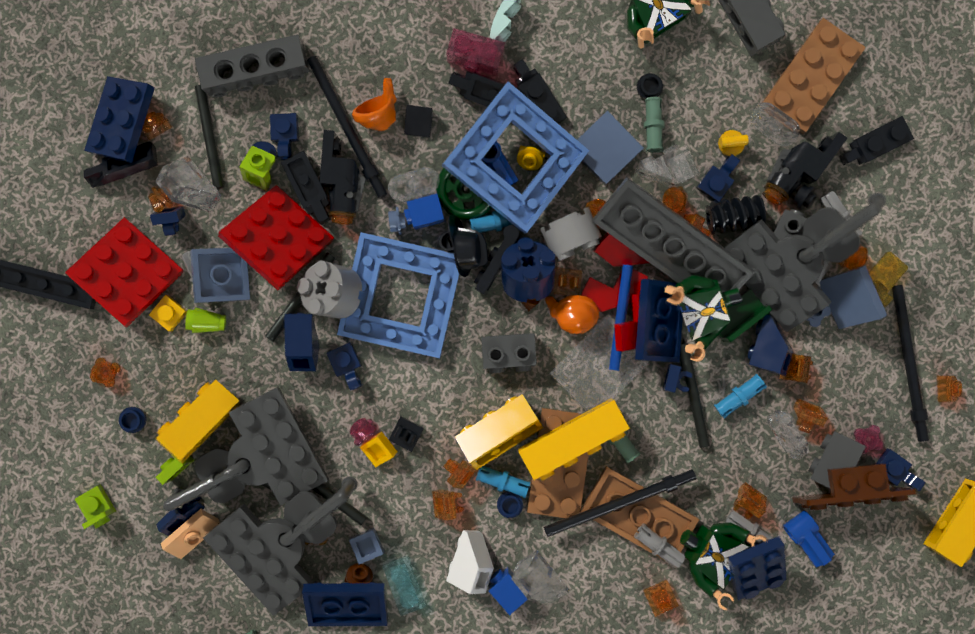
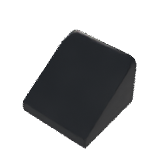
(418, 121)

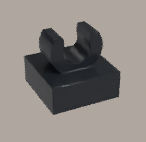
(406, 433)

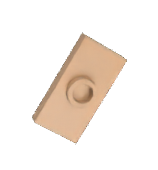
(189, 534)

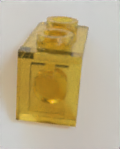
(886, 274)

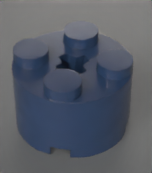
(528, 270)

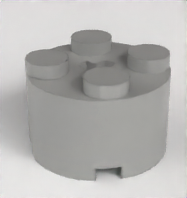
(571, 233)
(330, 290)

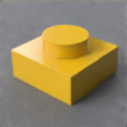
(168, 313)
(378, 449)

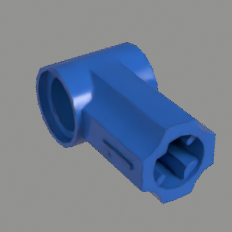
(500, 165)
(805, 533)

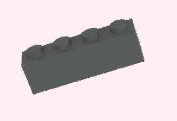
(754, 23)

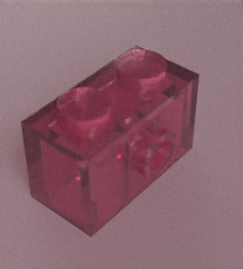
(475, 52)

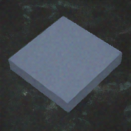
(609, 148)
(219, 275)
(853, 297)

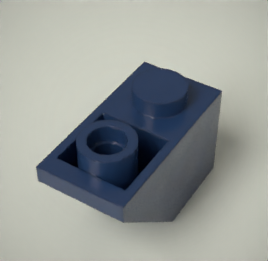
(301, 342)
(771, 348)

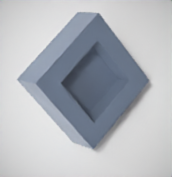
(366, 546)

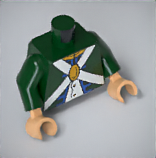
(653, 17)
(703, 310)
(709, 555)

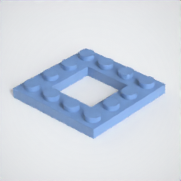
(563, 148)
(440, 265)

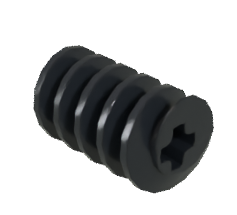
(735, 213)

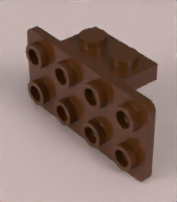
(856, 485)

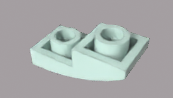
(502, 24)

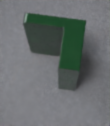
(744, 316)

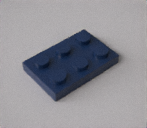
(119, 119)
(658, 324)
(758, 568)
(345, 604)

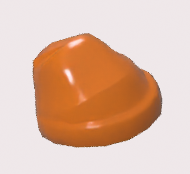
(379, 111)
(574, 313)

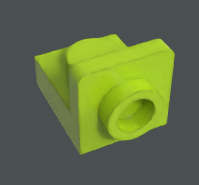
(256, 167)
(172, 469)
(95, 507)

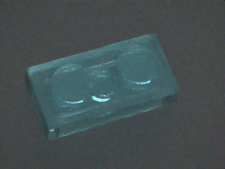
(404, 585)

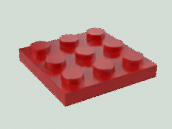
(276, 237)
(124, 272)

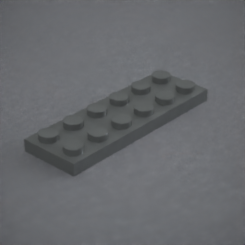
(668, 239)

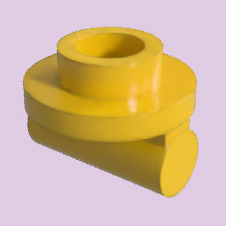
(732, 142)
(530, 158)

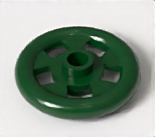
(458, 207)

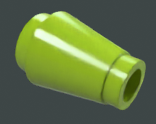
(204, 321)

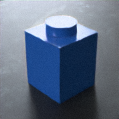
(424, 212)
(506, 591)

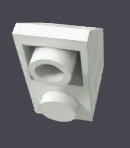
(471, 564)

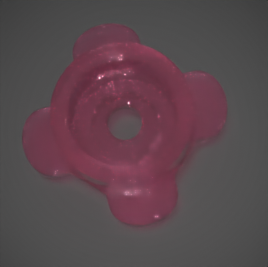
(362, 431)
(872, 432)

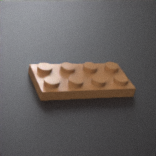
(814, 73)
(563, 491)
(655, 512)

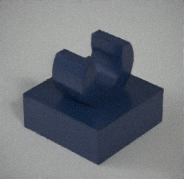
(169, 219)
(673, 378)

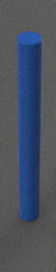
(621, 313)

